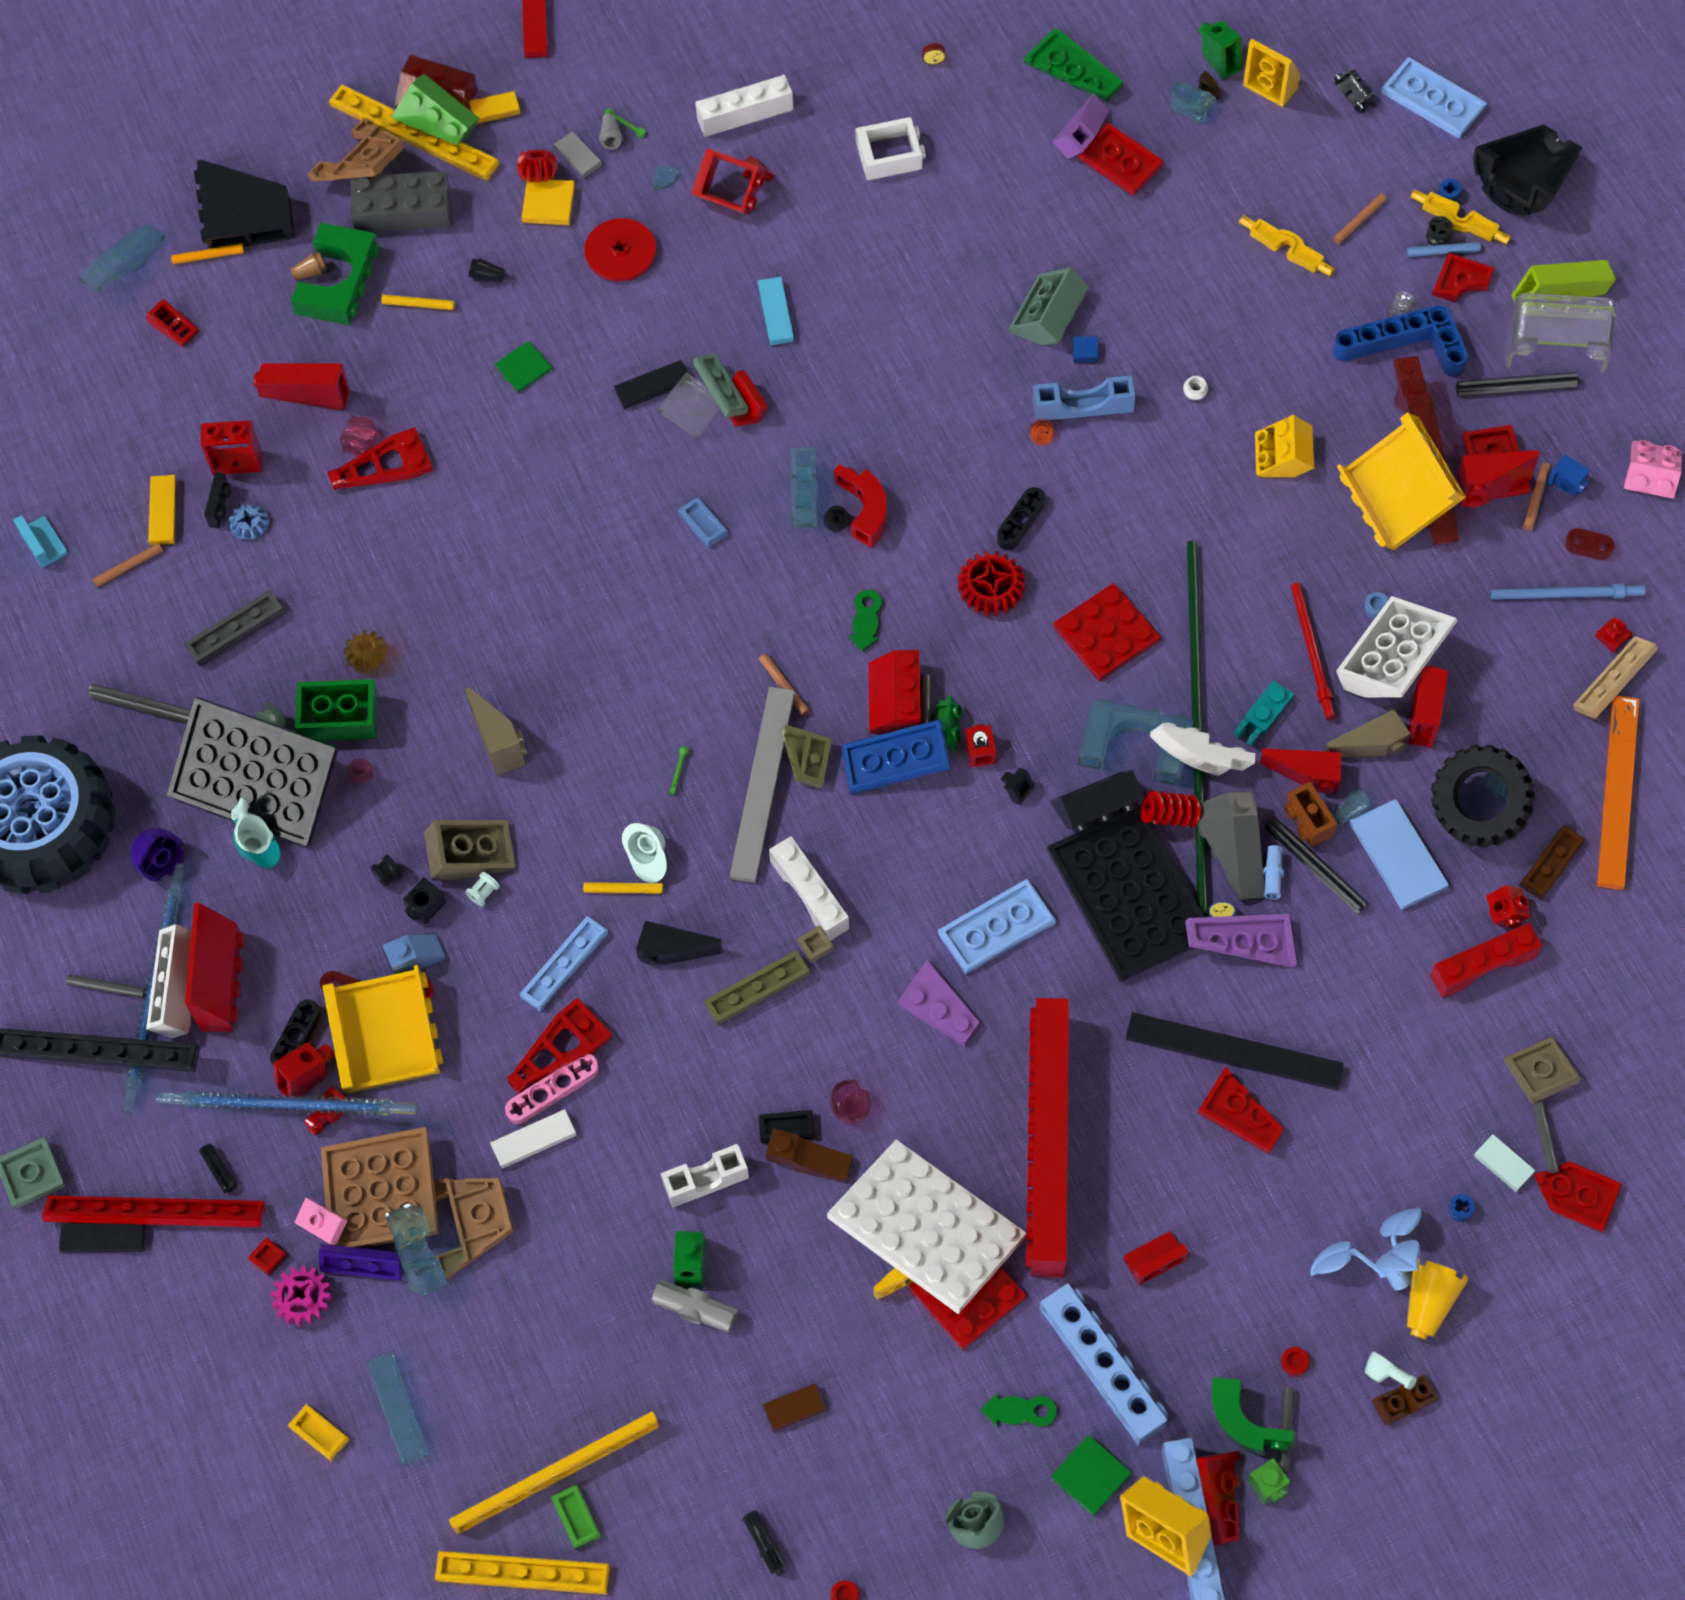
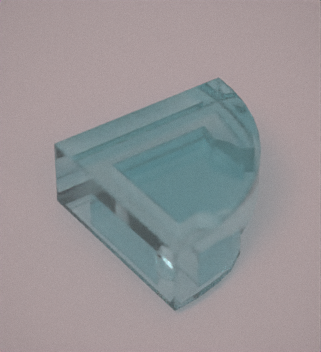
(665, 177)

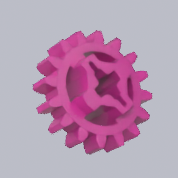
(308, 1288)

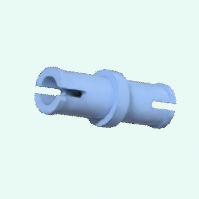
(1273, 872)

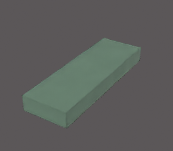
(720, 385)

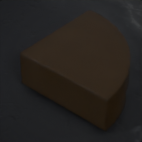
(1208, 84)

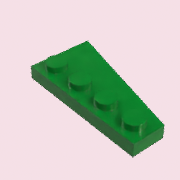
(1070, 63)

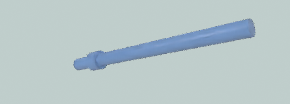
(1617, 591)

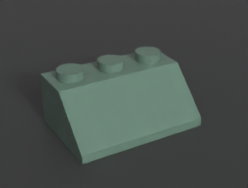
(1049, 306)

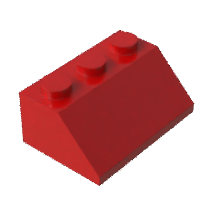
(894, 691)

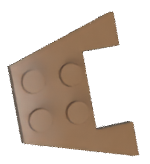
(365, 159)
(479, 1216)

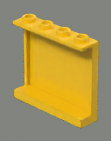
(1401, 484)
(382, 1030)

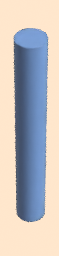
(1443, 249)

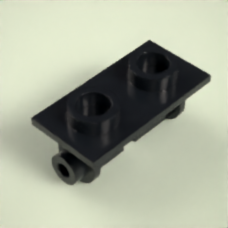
(1361, 96)

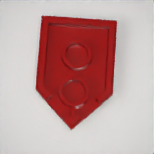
(1579, 1194)

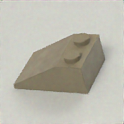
(500, 739)
(468, 848)

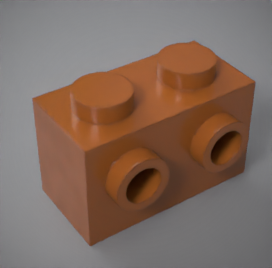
(1310, 815)

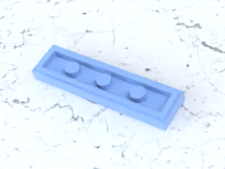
(563, 963)

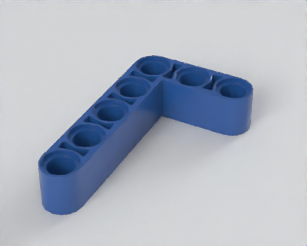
(1406, 335)

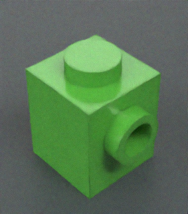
(1269, 1482)

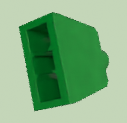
(1222, 48)
(689, 1257)

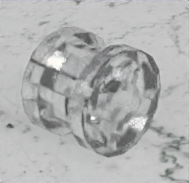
(1402, 303)

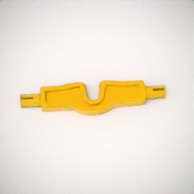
(1470, 223)
(1276, 238)

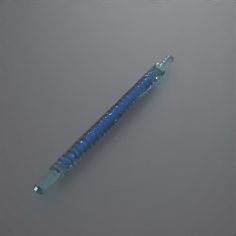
(173, 895)
(384, 1107)

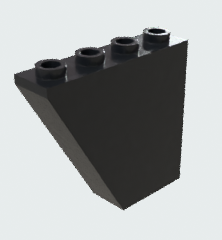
(241, 207)

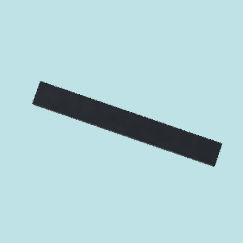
(99, 1050)
(1234, 1051)

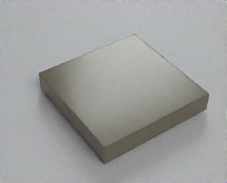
(1542, 1070)

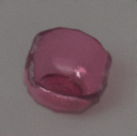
(850, 1102)

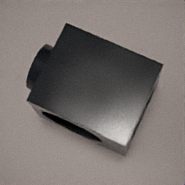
(423, 891)

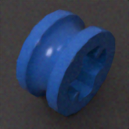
(1450, 184)
(1461, 1199)

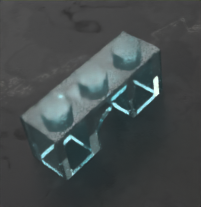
(804, 487)
(419, 1265)

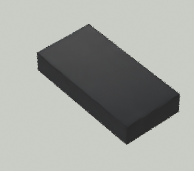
(793, 1122)

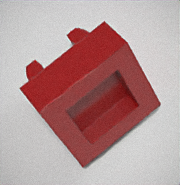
(769, 175)
(1614, 634)

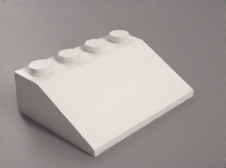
(1394, 649)

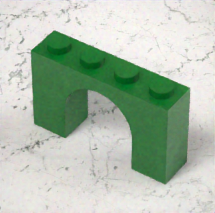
(339, 301)

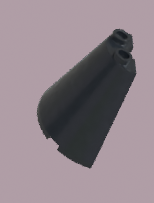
(1525, 169)

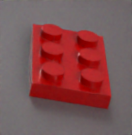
(1121, 159)
(1494, 440)

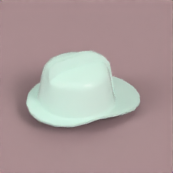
(645, 851)

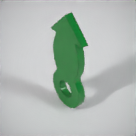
(865, 621)
(1017, 1410)

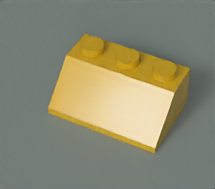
(1165, 1524)

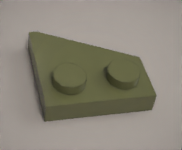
(807, 755)

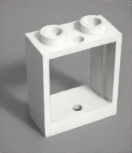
(893, 164)

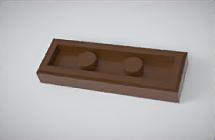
(1552, 862)

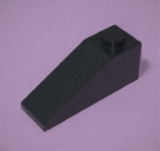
(672, 945)

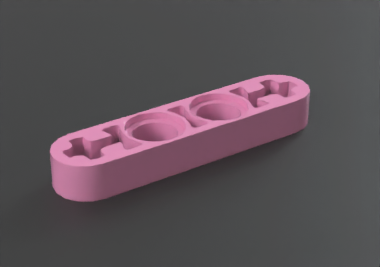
(554, 1092)

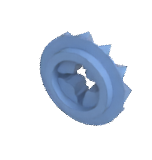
(259, 522)

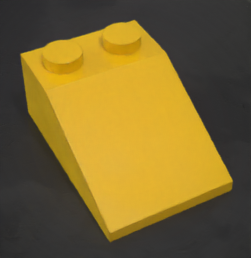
(1270, 73)

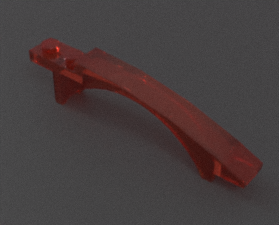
(1415, 399)

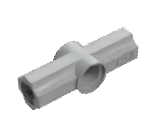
(694, 1306)

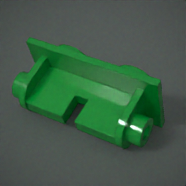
(950, 713)

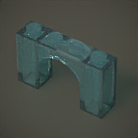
(1109, 719)

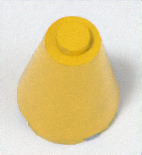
(1432, 1297)

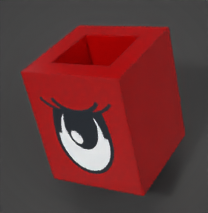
(980, 745)

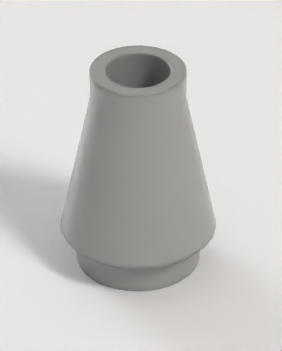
(610, 133)

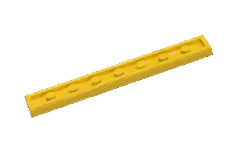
(459, 155)
(554, 1473)

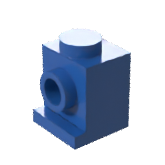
(1569, 476)

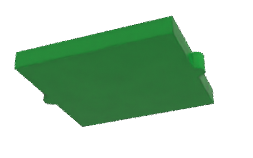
(523, 366)

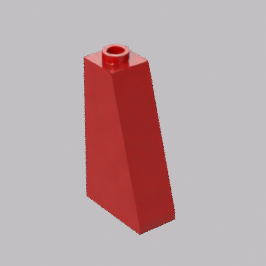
(304, 383)

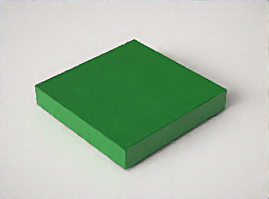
(1090, 1475)

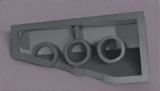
(1233, 834)

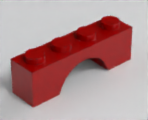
(1505, 950)

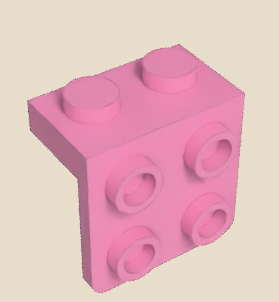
(1654, 469)

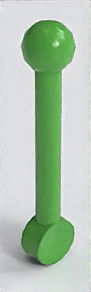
(640, 132)
(683, 752)

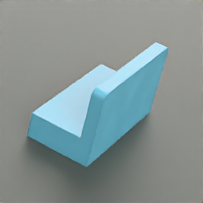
(41, 540)

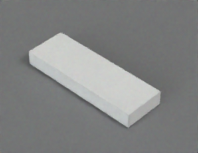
(533, 1139)

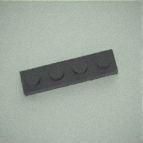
(234, 627)

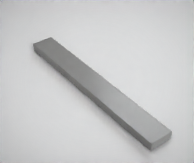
(761, 786)

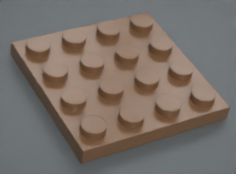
(375, 1178)

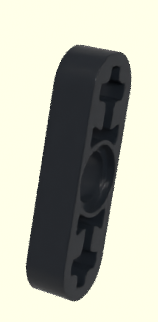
(1021, 529)
(311, 1022)

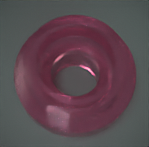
(355, 766)

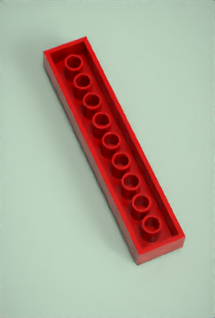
(1049, 1141)

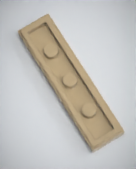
(1615, 677)

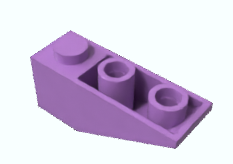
(1081, 128)

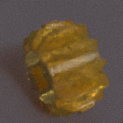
(372, 644)

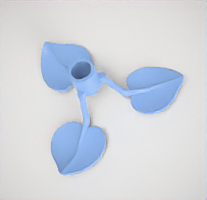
(1392, 1265)

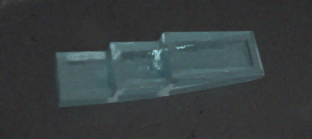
(121, 257)

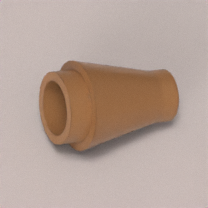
(309, 267)

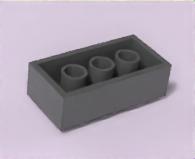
(401, 201)

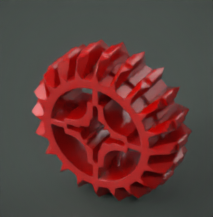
(1002, 573)

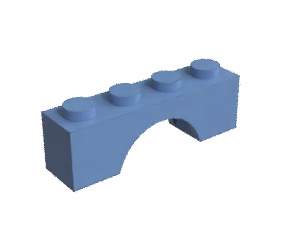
(1111, 397)

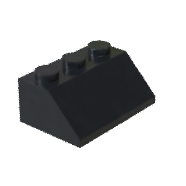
(1098, 800)

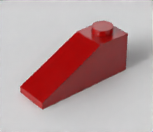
(1305, 766)

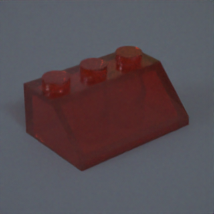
(454, 81)

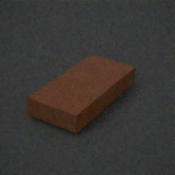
(794, 1407)

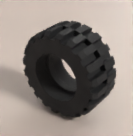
(1457, 770)

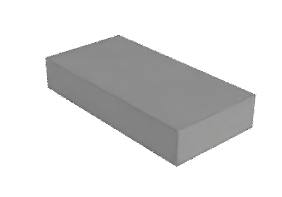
(577, 155)

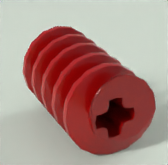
(1170, 808)

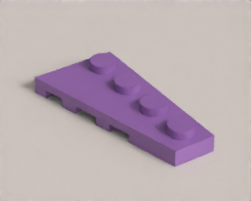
(1250, 937)

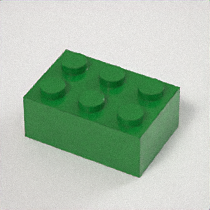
(337, 709)

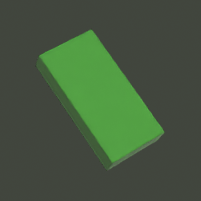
(576, 1517)

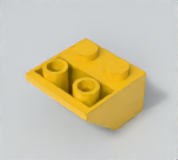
(1284, 448)

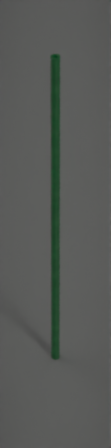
(1196, 703)

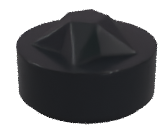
(836, 518)

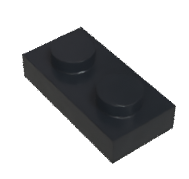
(216, 506)

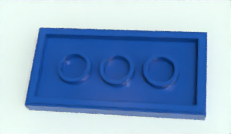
(896, 756)

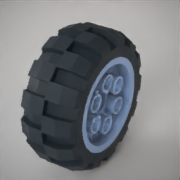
(72, 838)

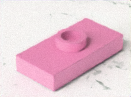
(320, 1221)

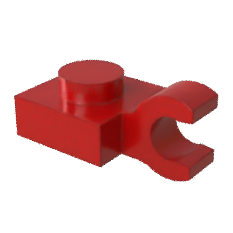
(317, 1120)

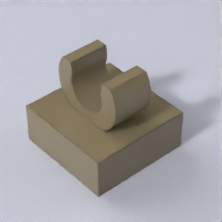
(815, 944)

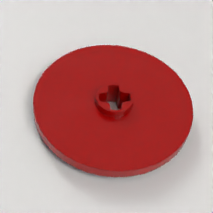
(605, 258)

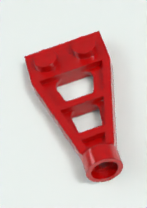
(411, 453)
(581, 1024)

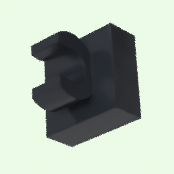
(1018, 785)

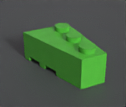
(435, 111)

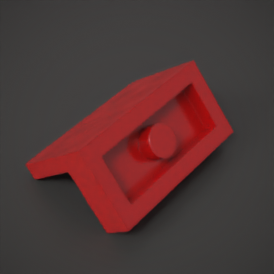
(752, 398)
(1155, 1257)

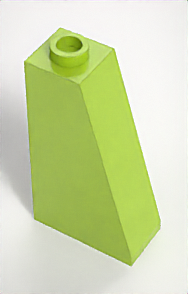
(1567, 279)

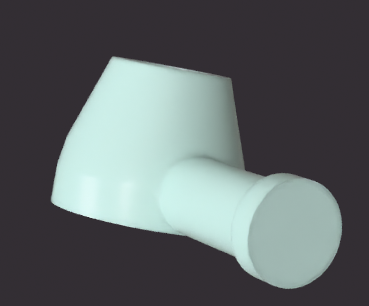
(1380, 1368)

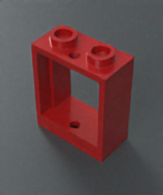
(706, 175)
(222, 459)
(1427, 706)

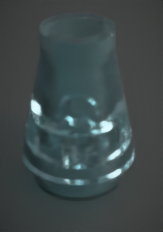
(1352, 807)

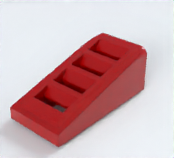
(164, 307)

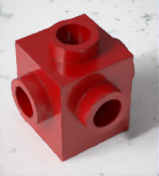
(1508, 907)

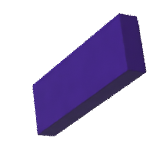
(360, 1262)

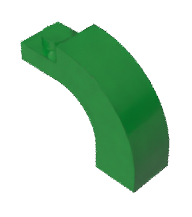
(1227, 1406)

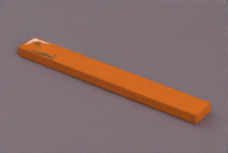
(1617, 793)

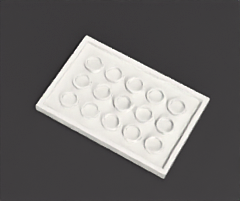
(927, 1226)

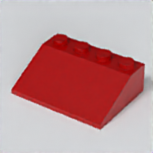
(214, 970)

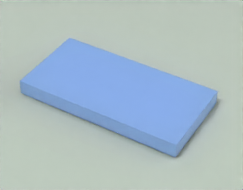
(1434, 97)
(1398, 854)
(996, 926)

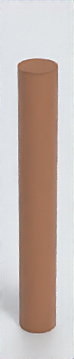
(1359, 218)
(1537, 496)
(127, 565)
(783, 683)

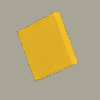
(548, 202)

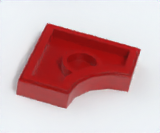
(1461, 276)

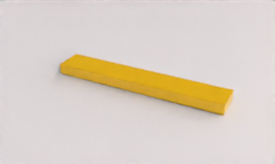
(522, 1572)

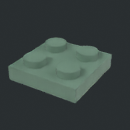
(30, 1173)

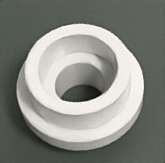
(1195, 382)

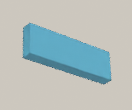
(775, 311)

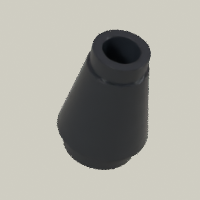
(485, 271)

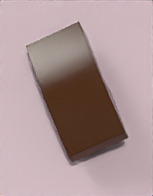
(1403, 1402)

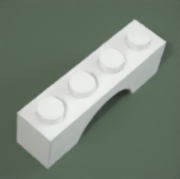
(816, 896)

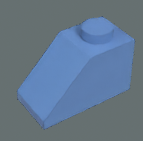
(413, 950)

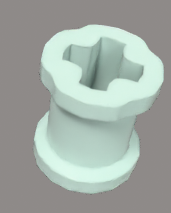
(482, 889)

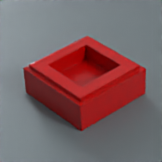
(267, 1257)

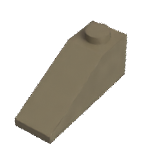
(1373, 738)

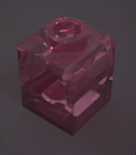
(358, 435)

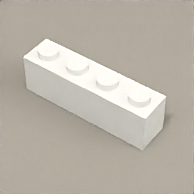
(744, 105)
(167, 1005)

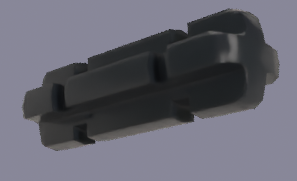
(217, 1168)

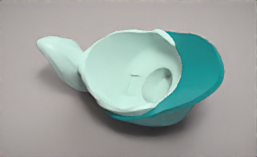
(253, 837)

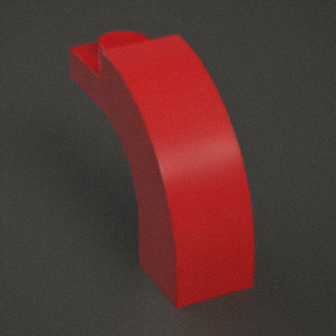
(872, 519)

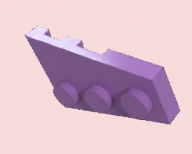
(937, 1005)

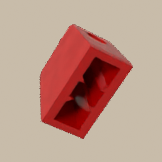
(301, 1069)

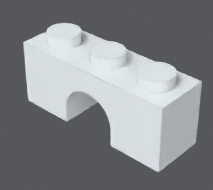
(723, 1170)

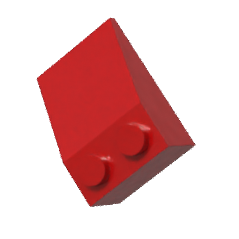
(1494, 474)

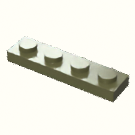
(757, 987)

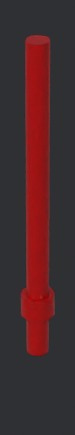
(1323, 693)

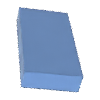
(703, 522)

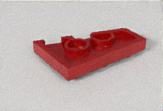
(1239, 1113)
(1218, 1489)

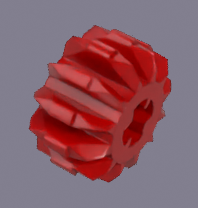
(537, 165)

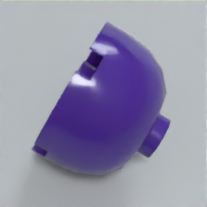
(156, 853)

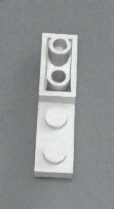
(1196, 751)

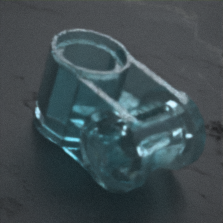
(1192, 101)

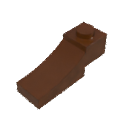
(808, 1157)

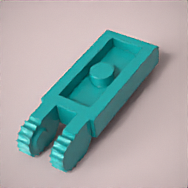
(1265, 712)

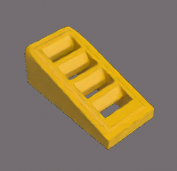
(890, 1283)

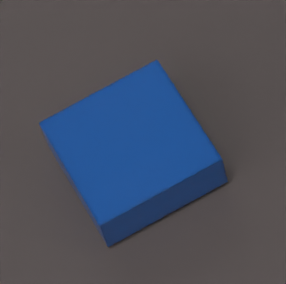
(1085, 349)

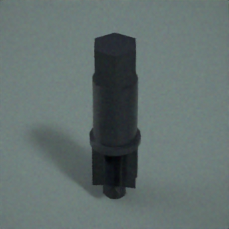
(764, 1543)

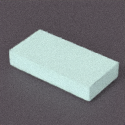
(1504, 1163)

